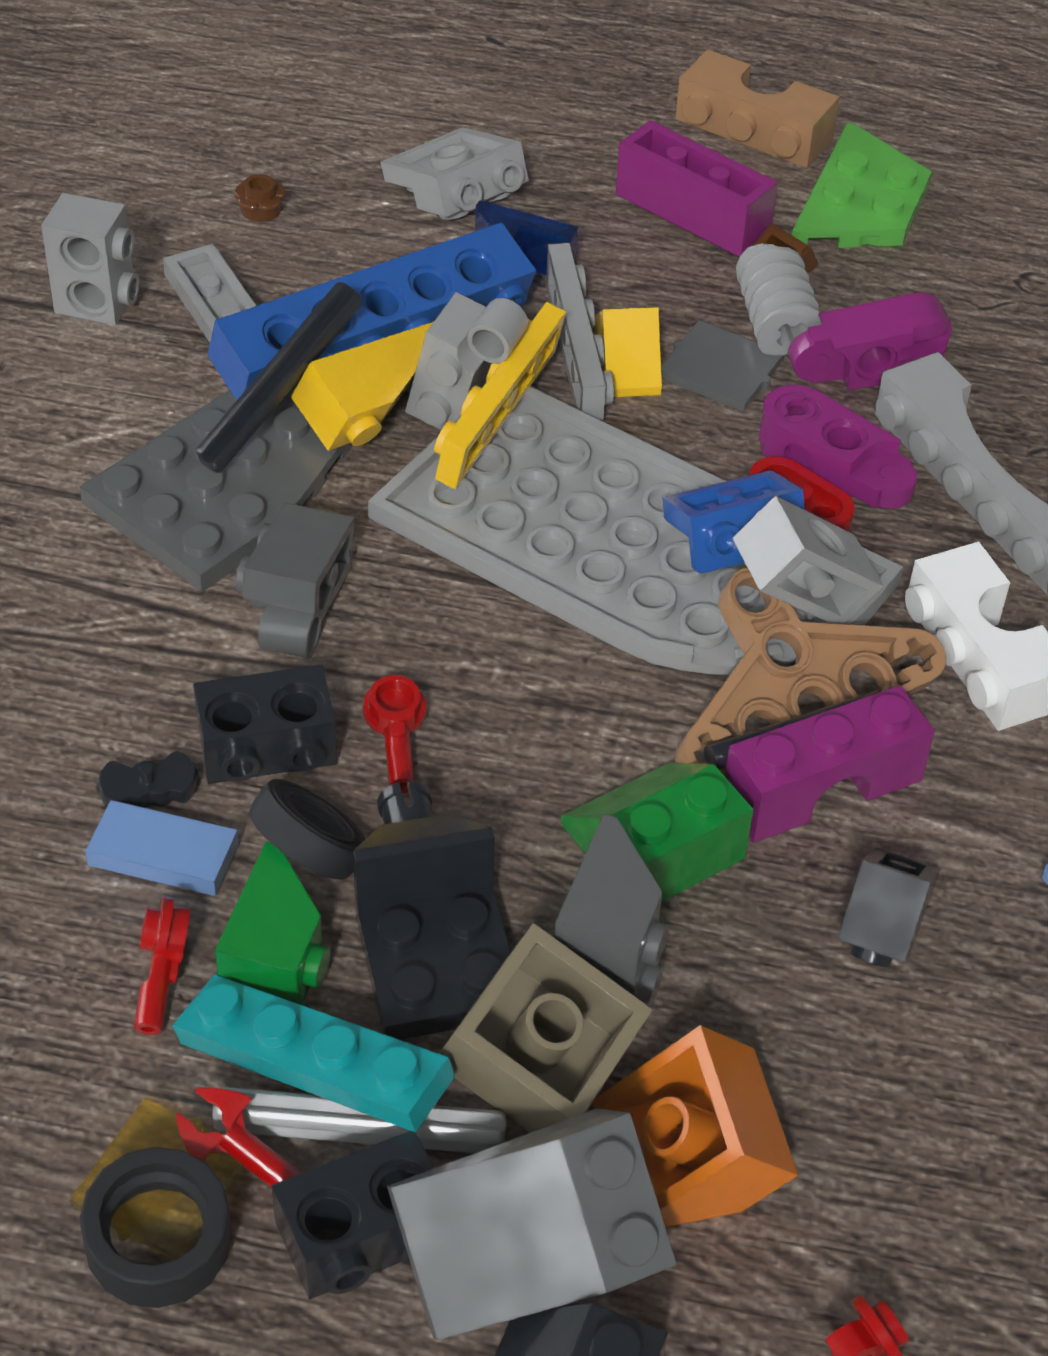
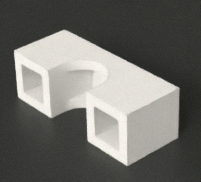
(960, 603)

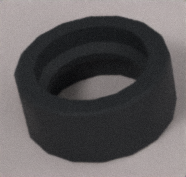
(141, 1173)

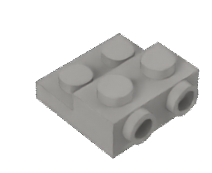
(458, 171)

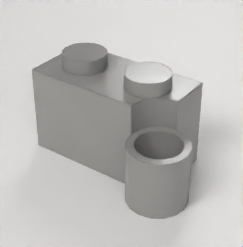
(460, 353)

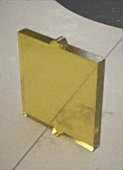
(158, 1217)

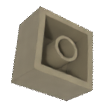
(544, 1033)

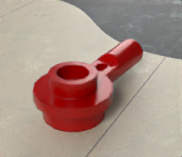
(395, 709)
(165, 936)

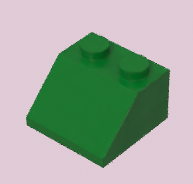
(679, 819)

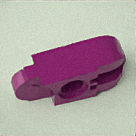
(870, 339)
(836, 446)

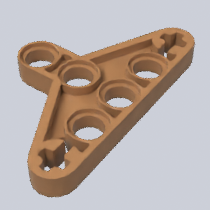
(822, 666)

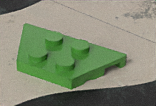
(864, 194)

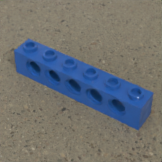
(393, 300)

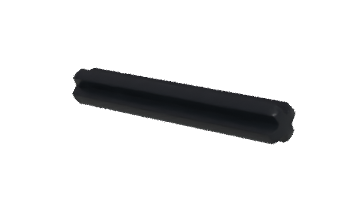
(278, 377)

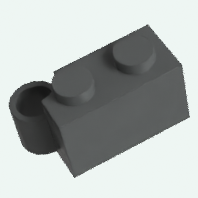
(296, 575)

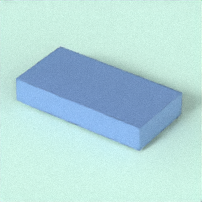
(162, 847)

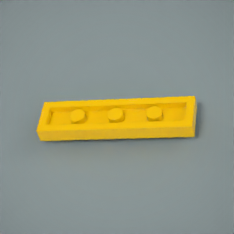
(490, 406)

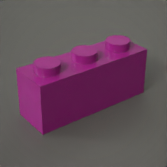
(695, 187)

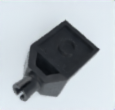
(426, 914)

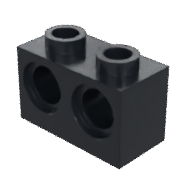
(265, 724)
(351, 1198)

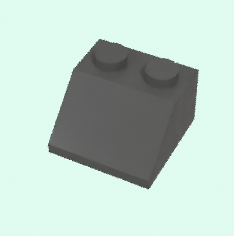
(615, 913)

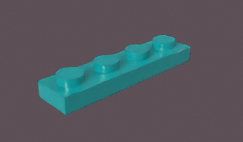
(315, 1052)

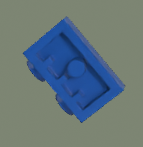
(720, 511)

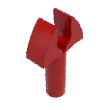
(237, 1141)

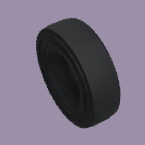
(306, 828)

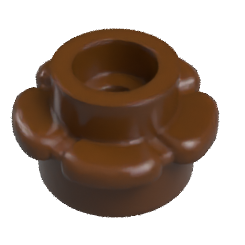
(260, 197)

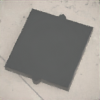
(720, 365)

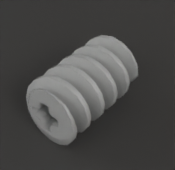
(776, 296)

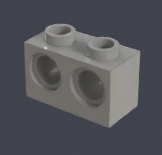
(90, 258)

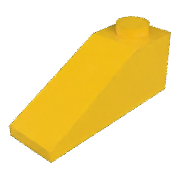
(357, 388)

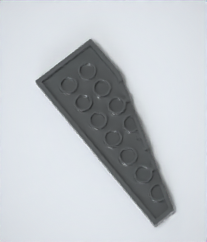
(207, 519)

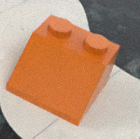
(705, 1127)

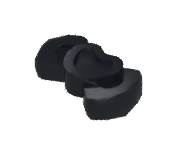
(149, 782)

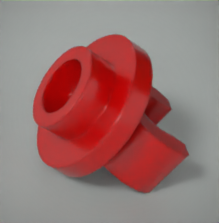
(872, 1335)

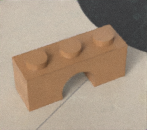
(784, 124)

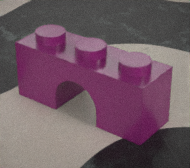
(873, 741)

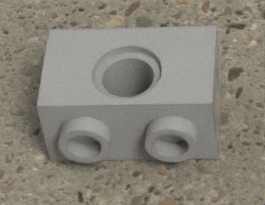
(807, 562)

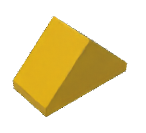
(631, 350)

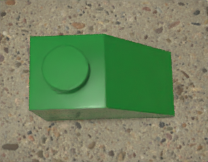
(274, 933)

